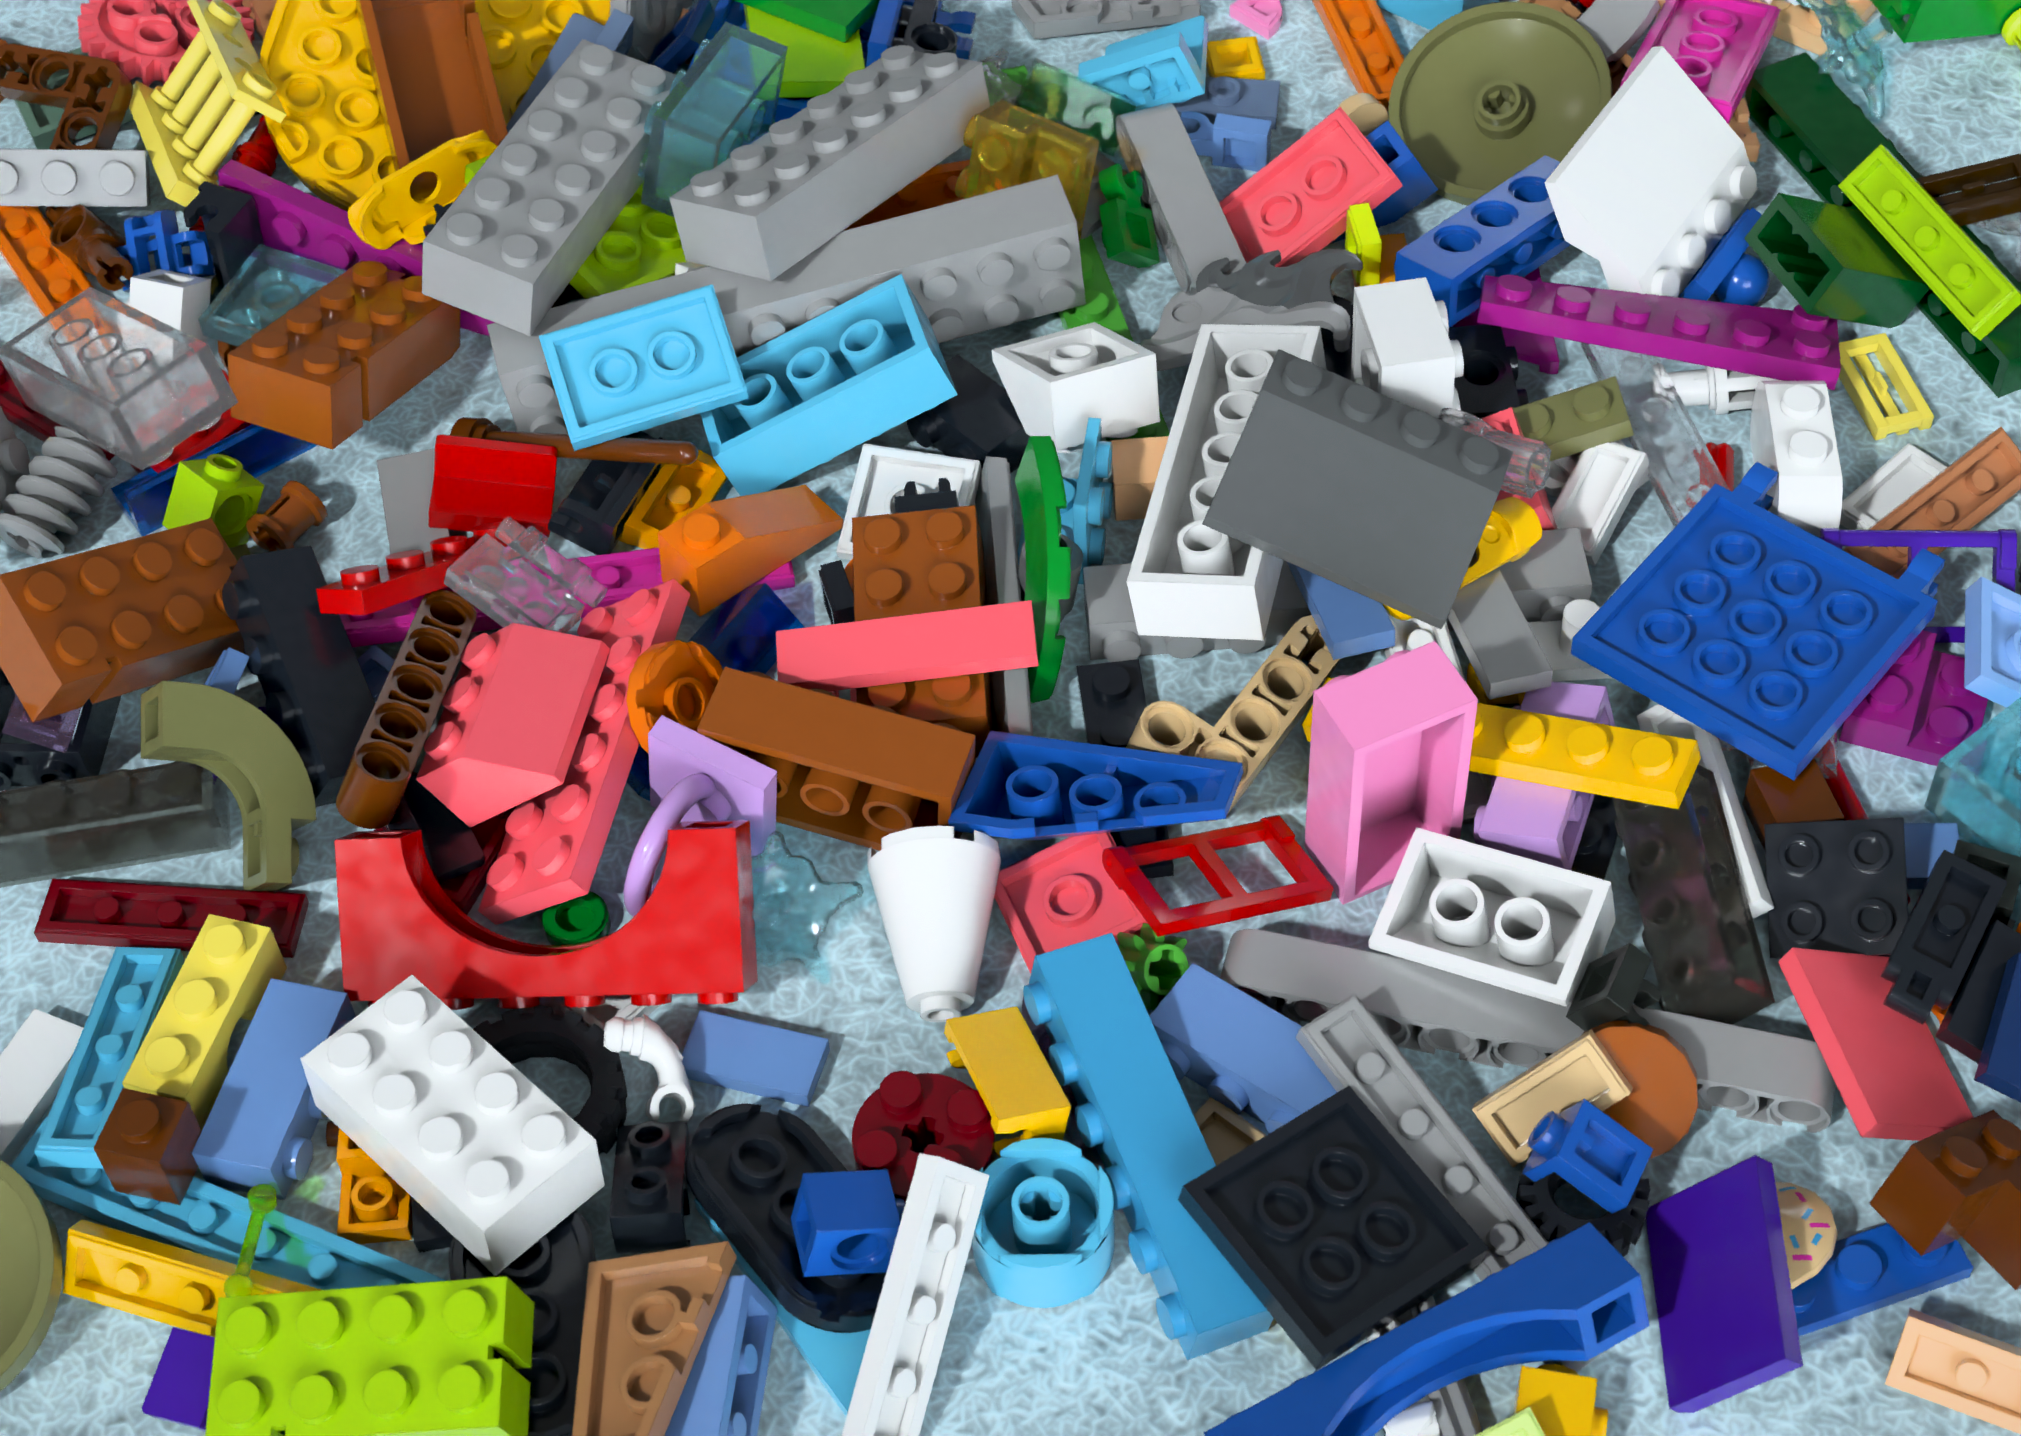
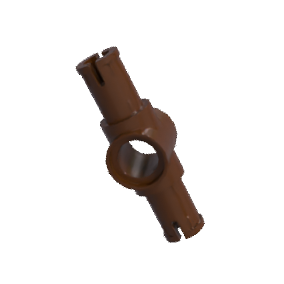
(90, 244)

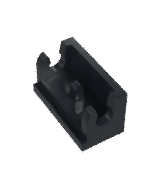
(229, 226)
(603, 501)

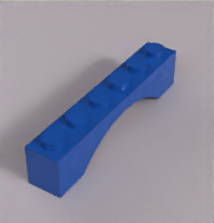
(1549, 1306)

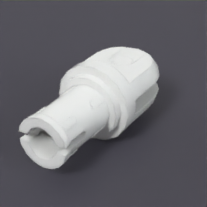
(1717, 388)

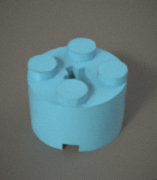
(1044, 1224)

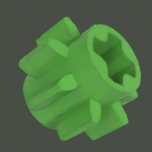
(1165, 961)

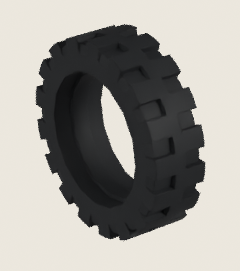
(568, 1039)

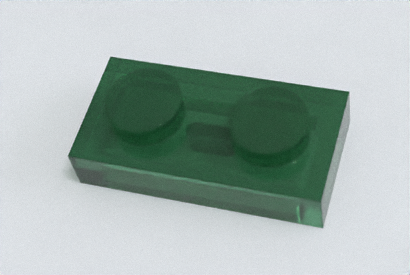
(1074, 103)

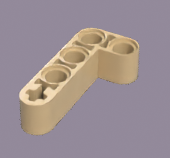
(1257, 717)

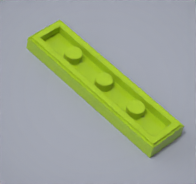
(1931, 242)

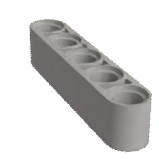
(1177, 192)

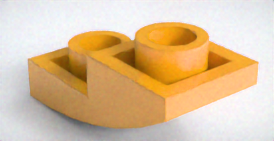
(371, 1202)

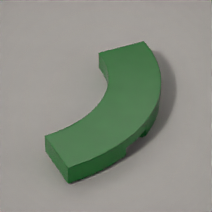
(1047, 564)

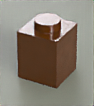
(1778, 799)
(149, 1146)

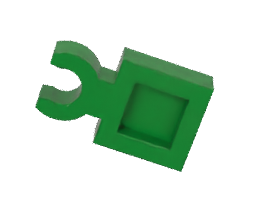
(1126, 225)

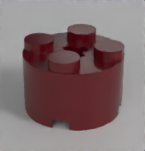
(921, 1116)

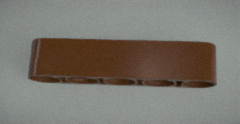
(405, 710)

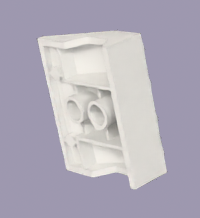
(1652, 181)

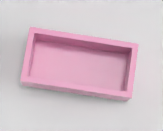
(1386, 760)

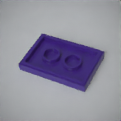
(1722, 1287)

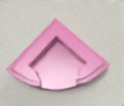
(1258, 15)

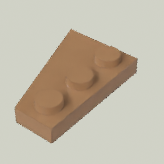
(643, 1336)

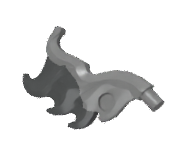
(1255, 296)

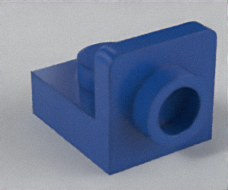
(1589, 1154)

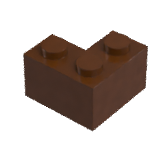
(1963, 1188)

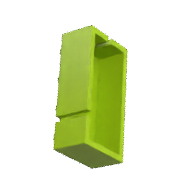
(374, 1361)

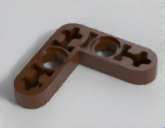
(76, 96)

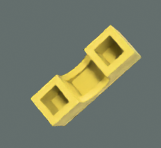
(192, 1031)

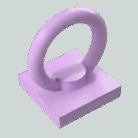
(696, 782)

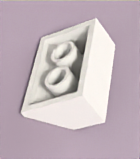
(1495, 917)

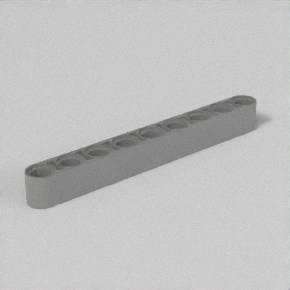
(1429, 1009)

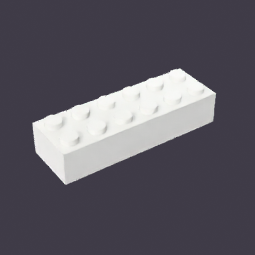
(1182, 572)

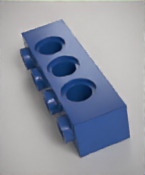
(1496, 235)

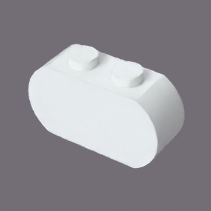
(1797, 439)

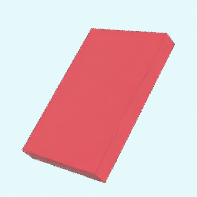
(1305, 192)
(1878, 1057)

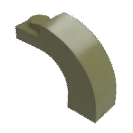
(249, 756)

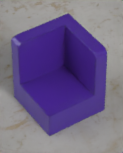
(182, 1380)

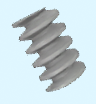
(53, 492)

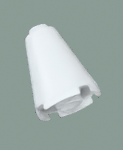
(936, 913)

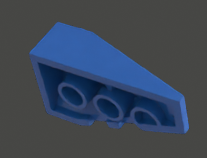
(1073, 788)

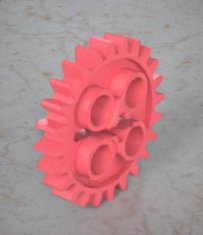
(144, 35)

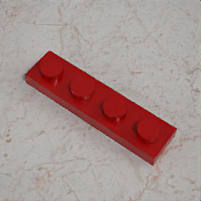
(404, 577)

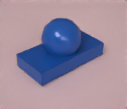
(1729, 271)

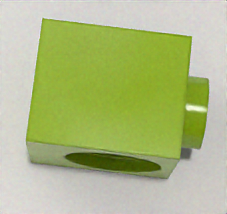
(214, 490)

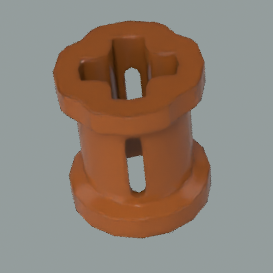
(287, 518)

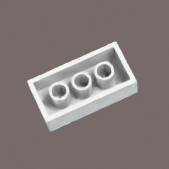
(454, 1123)

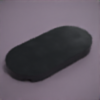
(747, 1179)
(556, 1281)

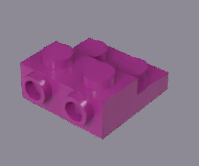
(1917, 706)

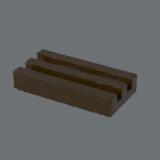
(1976, 200)

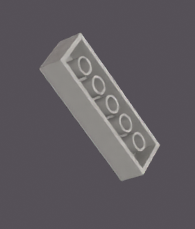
(829, 163)
(546, 191)

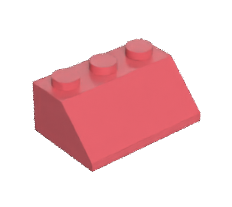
(511, 719)

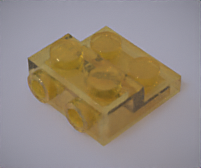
(1021, 147)

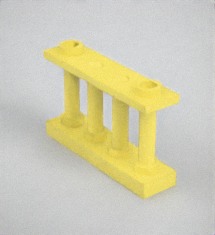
(203, 103)

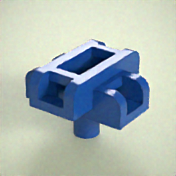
(166, 246)

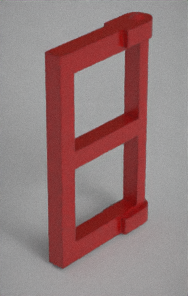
(1236, 904)

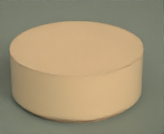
(1365, 112)

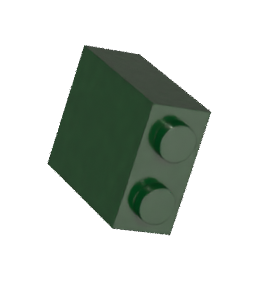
(1835, 262)

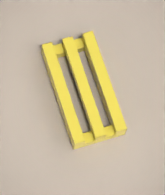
(1918, 412)

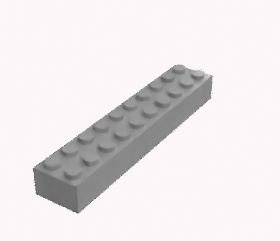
(965, 262)

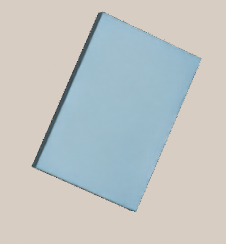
(643, 367)

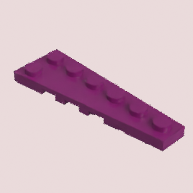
(321, 231)
(1701, 332)

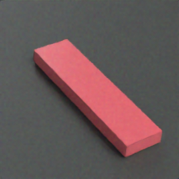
(908, 647)

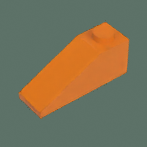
(740, 541)

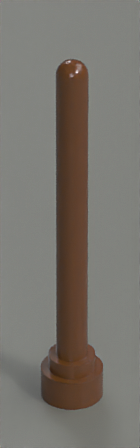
(619, 449)

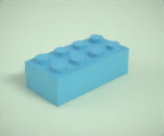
(829, 388)

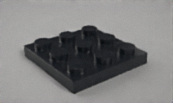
(1332, 1226)

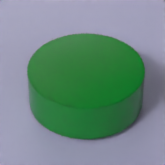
(577, 920)

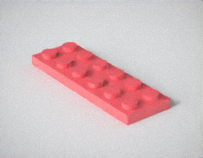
(561, 834)

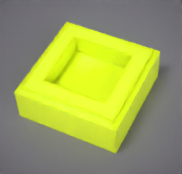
(1365, 242)

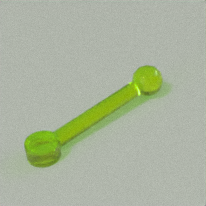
(261, 1200)

